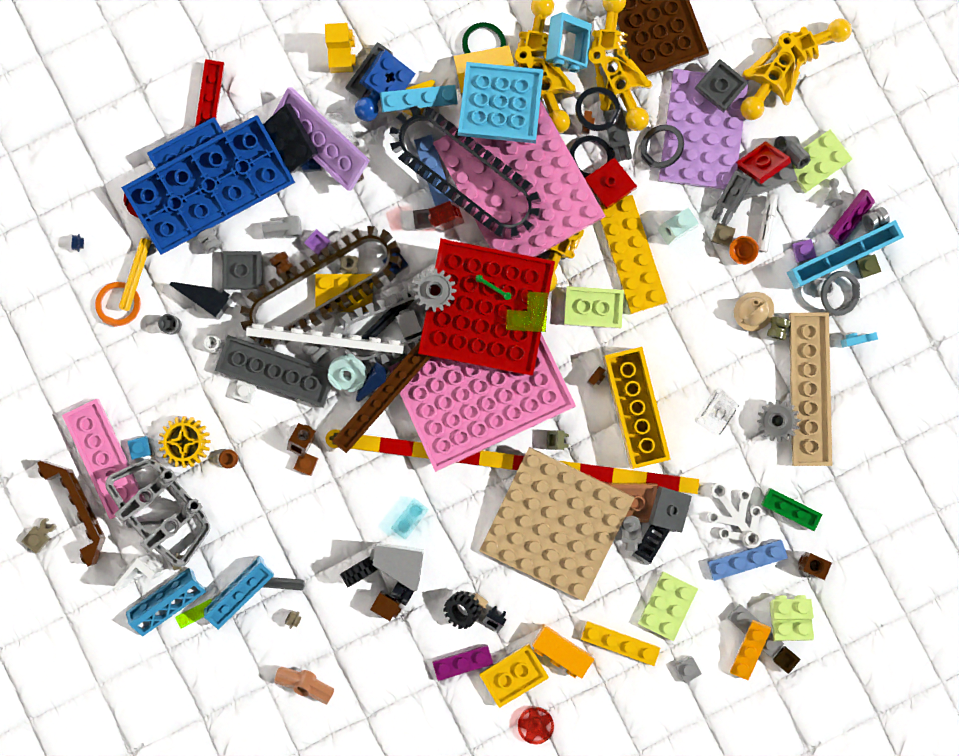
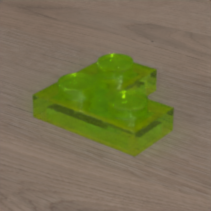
(534, 318)

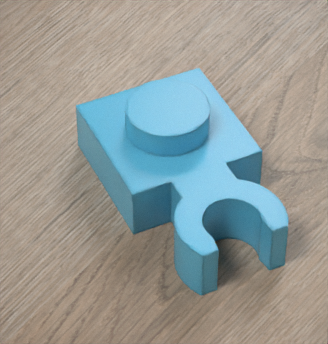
(854, 339)

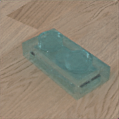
(409, 518)

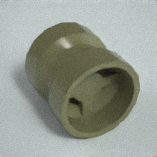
(778, 328)

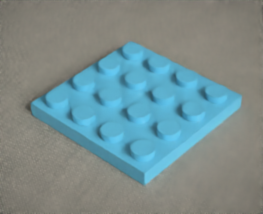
(500, 102)

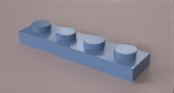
(430, 157)
(747, 560)

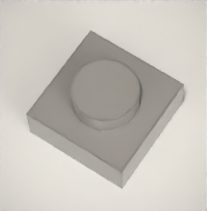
(688, 669)

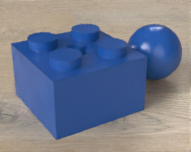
(375, 81)

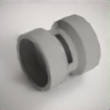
(874, 219)
(209, 240)
(315, 351)

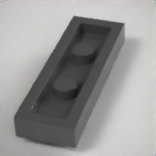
(353, 85)

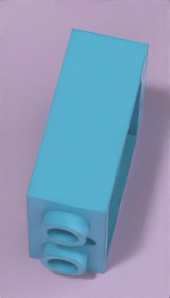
(582, 42)

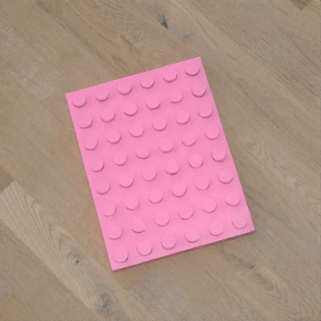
(548, 165)
(473, 407)

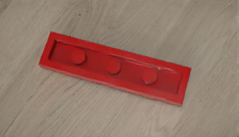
(210, 91)

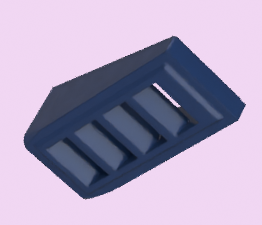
(374, 379)

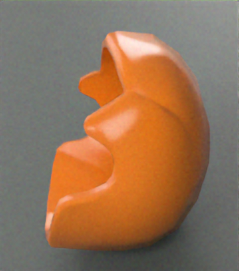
(743, 250)

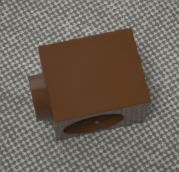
(299, 446)
(822, 565)
(386, 606)

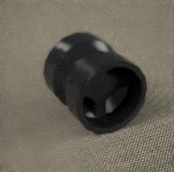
(398, 590)

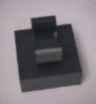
(494, 620)

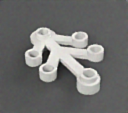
(737, 517)

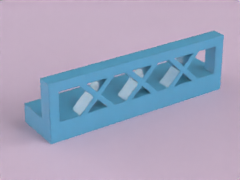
(238, 593)
(162, 599)

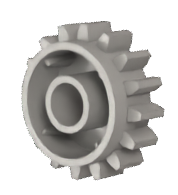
(438, 280)
(768, 420)

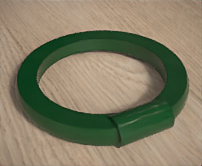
(480, 25)

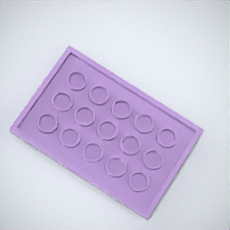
(709, 135)

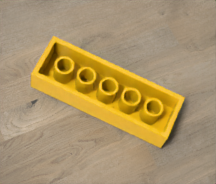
(636, 408)

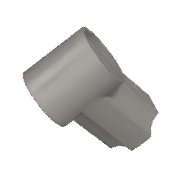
(287, 228)

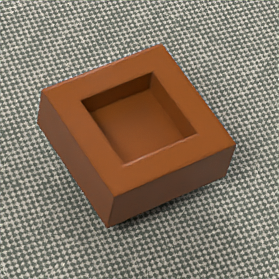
(588, 116)
(306, 464)

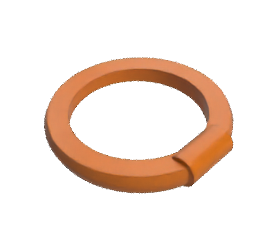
(111, 321)

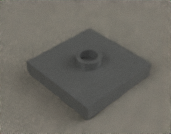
(721, 85)
(242, 270)
(670, 509)

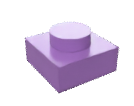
(317, 242)
(804, 250)

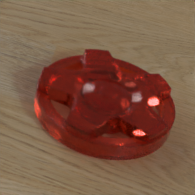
(535, 725)

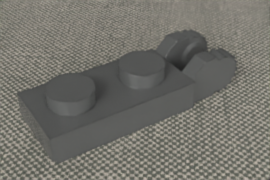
(618, 135)
(732, 196)

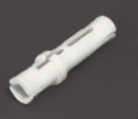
(768, 214)

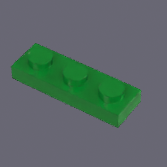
(791, 509)

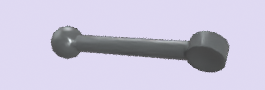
(147, 523)

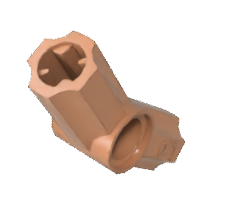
(304, 684)

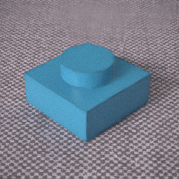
(139, 448)

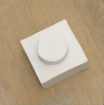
(245, 391)

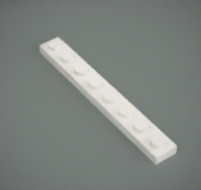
(316, 337)

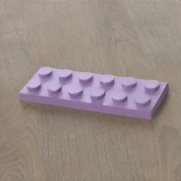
(334, 150)

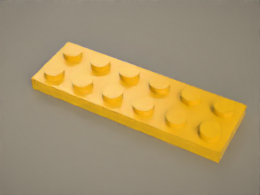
(632, 256)

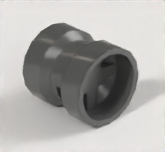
(166, 324)

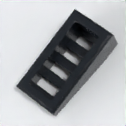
(652, 553)

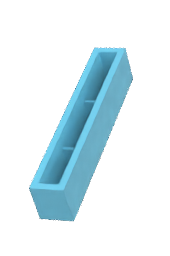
(845, 254)

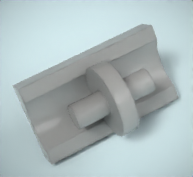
(631, 533)

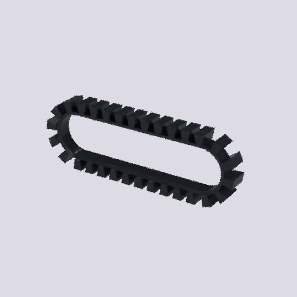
(477, 151)

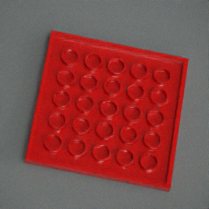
(476, 320)

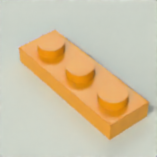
(750, 650)

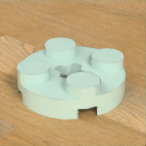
(351, 364)

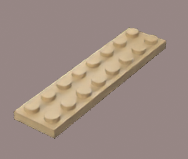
(811, 388)

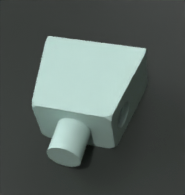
(678, 226)

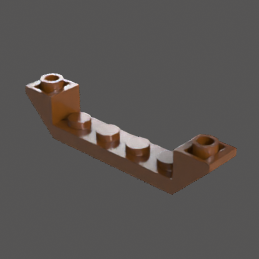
(91, 552)

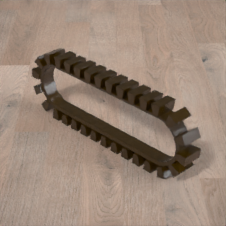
(384, 238)

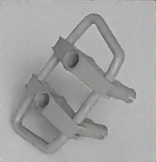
(153, 490)

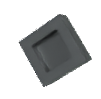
(421, 219)

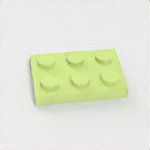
(826, 158)
(593, 307)
(668, 606)

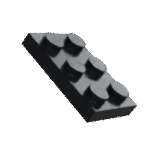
(290, 138)

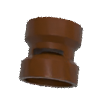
(281, 263)

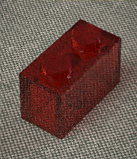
(445, 216)

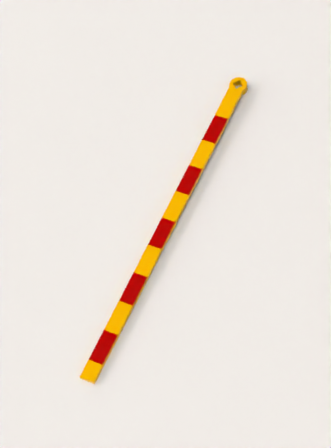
(512, 462)

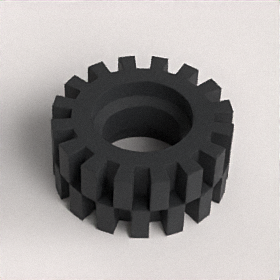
(358, 572)
(456, 616)

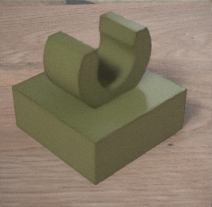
(555, 440)

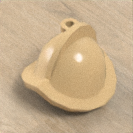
(754, 311)

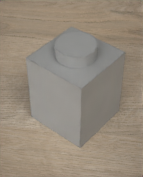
(408, 323)

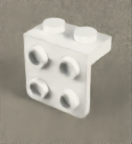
(147, 565)

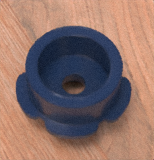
(77, 242)

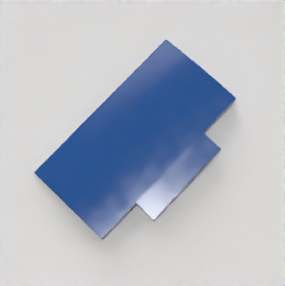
(206, 180)

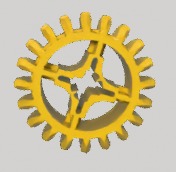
(184, 449)

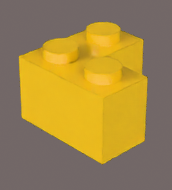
(339, 44)

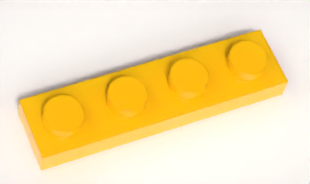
(620, 643)

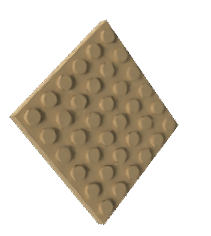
(556, 524)

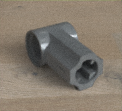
(791, 146)

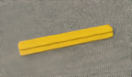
(134, 275)

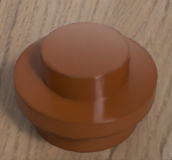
(228, 459)

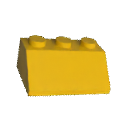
(493, 56)

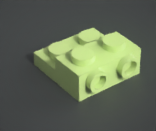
(792, 618)

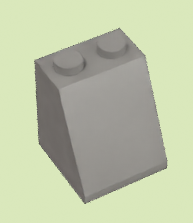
(399, 562)

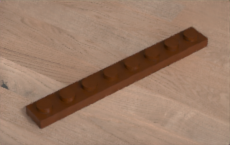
(380, 399)

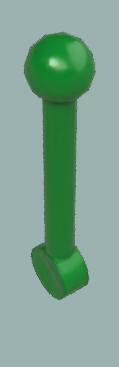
(479, 278)

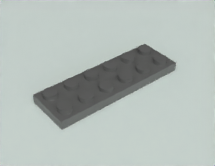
(274, 371)

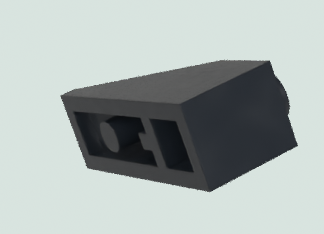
(208, 298)

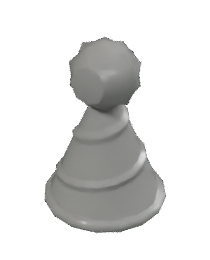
(834, 198)

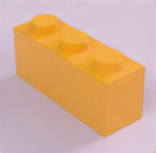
(562, 652)

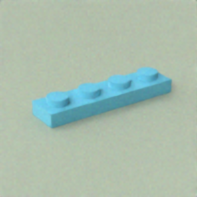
(420, 97)

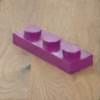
(851, 217)
(462, 662)

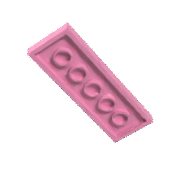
(101, 453)

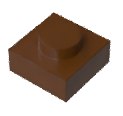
(597, 377)

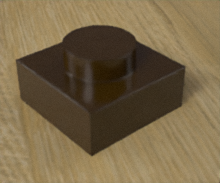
(786, 659)

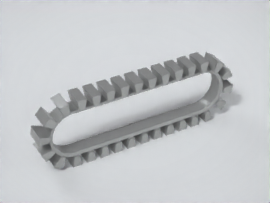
(384, 358)

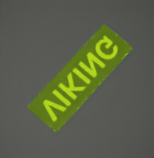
(192, 615)

